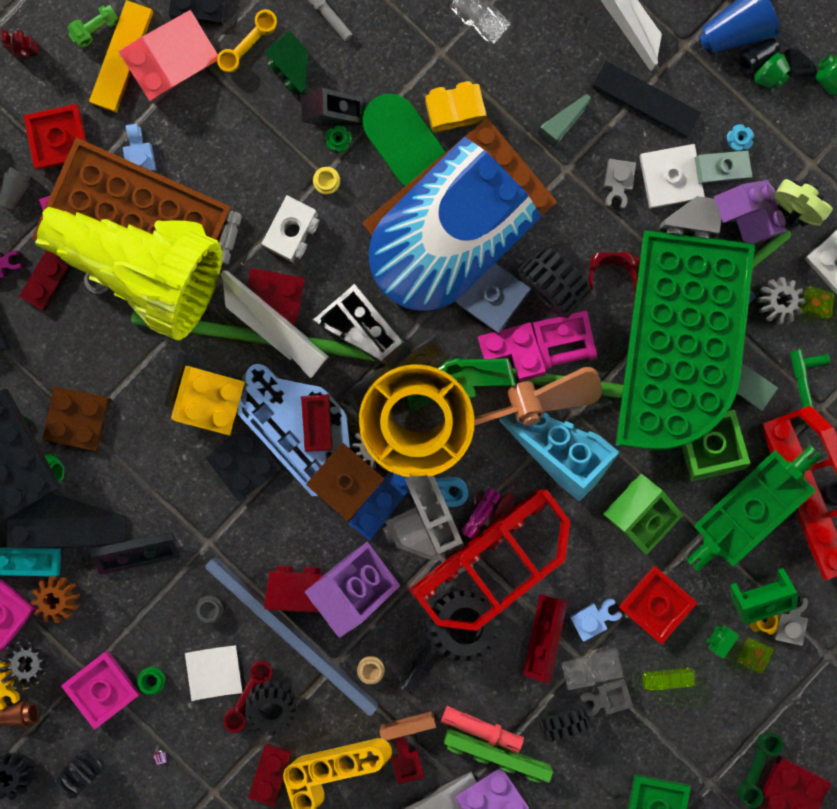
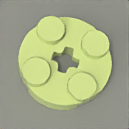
(804, 201)

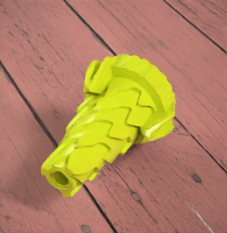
(160, 274)

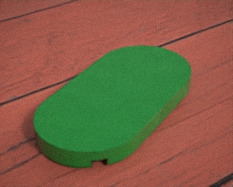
(400, 137)

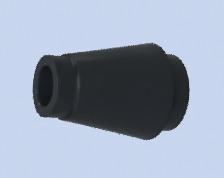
(757, 55)

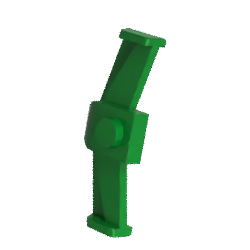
(470, 374)

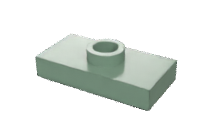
(723, 167)

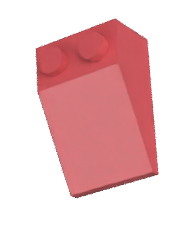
(169, 55)

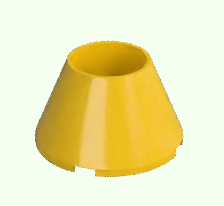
(416, 452)

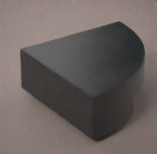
(799, 64)

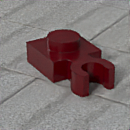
(19, 45)

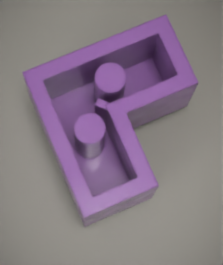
(753, 209)

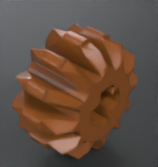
(51, 608)

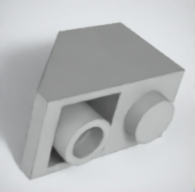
(696, 218)

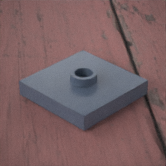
(494, 297)

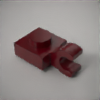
(406, 762)

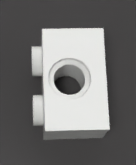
(291, 213)

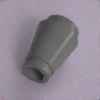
(14, 187)

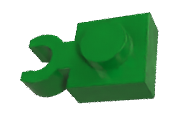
(722, 640)

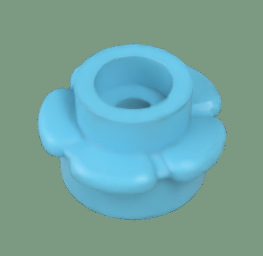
(735, 143)

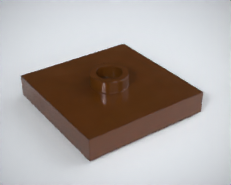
(345, 481)

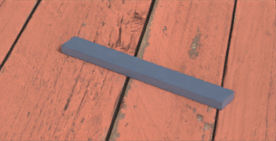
(292, 636)

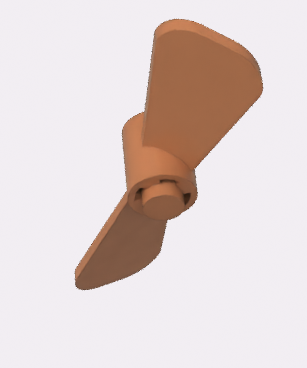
(529, 405)

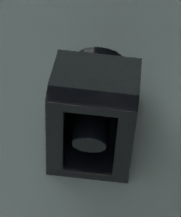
(332, 108)

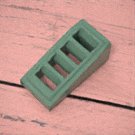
(559, 125)

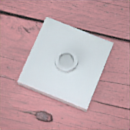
(670, 176)

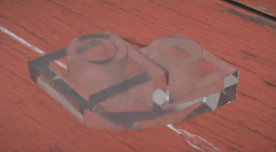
(483, 17)
(592, 668)

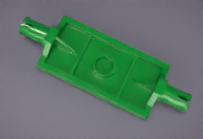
(754, 508)

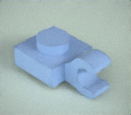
(139, 152)

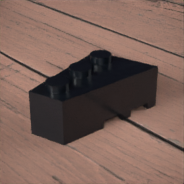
(364, 328)

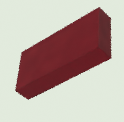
(317, 423)

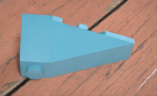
(566, 453)

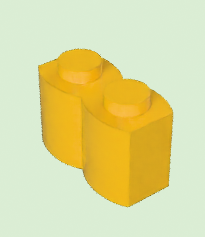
(455, 107)

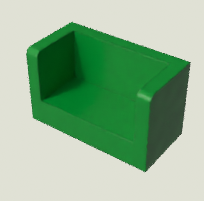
(765, 600)

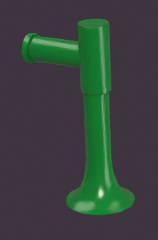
(799, 366)

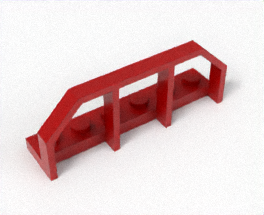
(812, 514)
(490, 538)

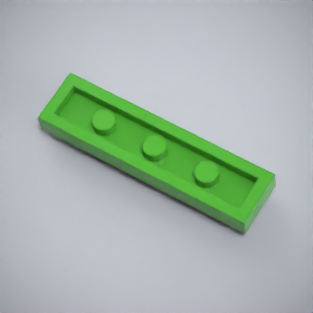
(508, 760)

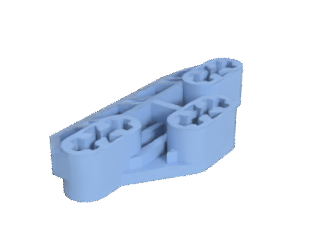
(289, 418)

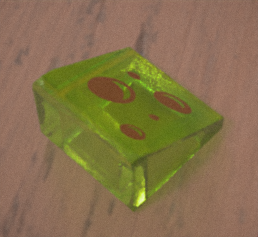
(818, 303)
(755, 655)

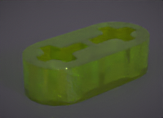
(668, 679)

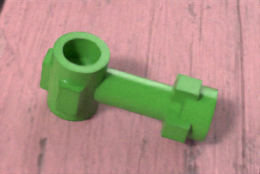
(81, 32)

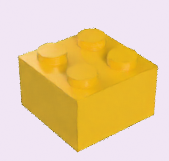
(207, 400)

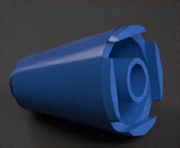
(740, 25)

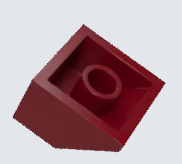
(288, 587)

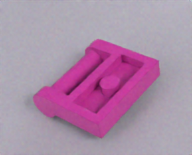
(564, 331)

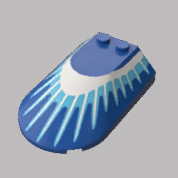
(449, 229)

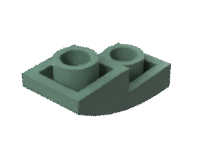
(755, 388)

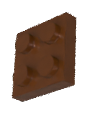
(76, 418)

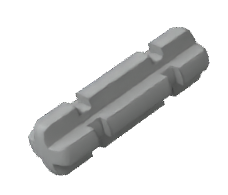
(229, 234)

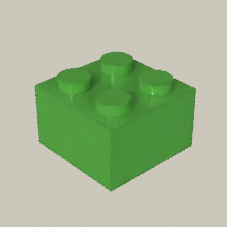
(718, 451)

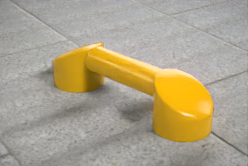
(265, 25)

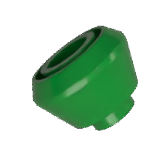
(773, 72)

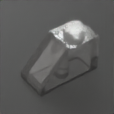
(410, 534)

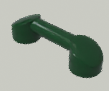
(768, 745)

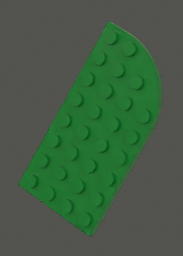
(684, 339)

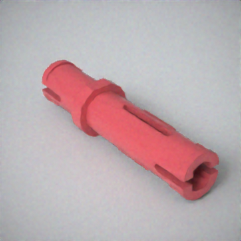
(482, 729)

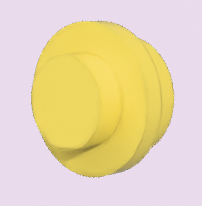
(326, 180)

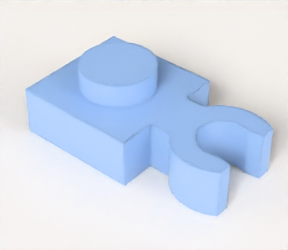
(591, 621)

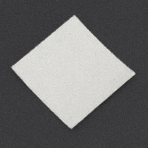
(213, 672)

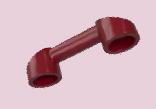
(235, 717)

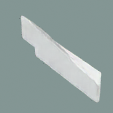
(637, 28)
(271, 325)

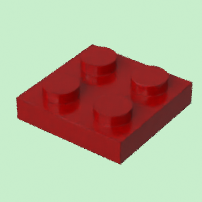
(53, 134)
(657, 604)

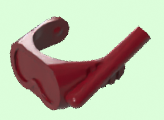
(622, 259)

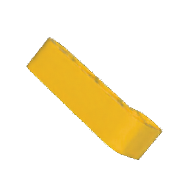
(338, 766)

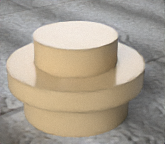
(370, 670)

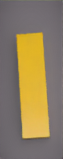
(114, 71)

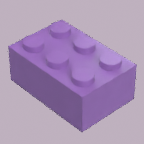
(352, 589)

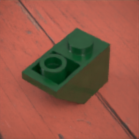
(291, 61)

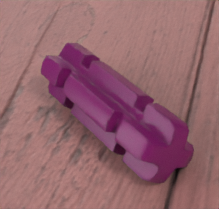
(480, 513)

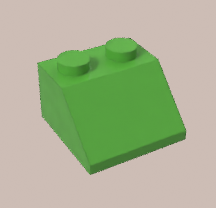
(643, 513)

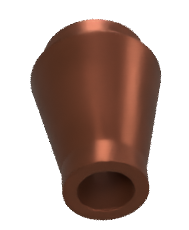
(20, 715)

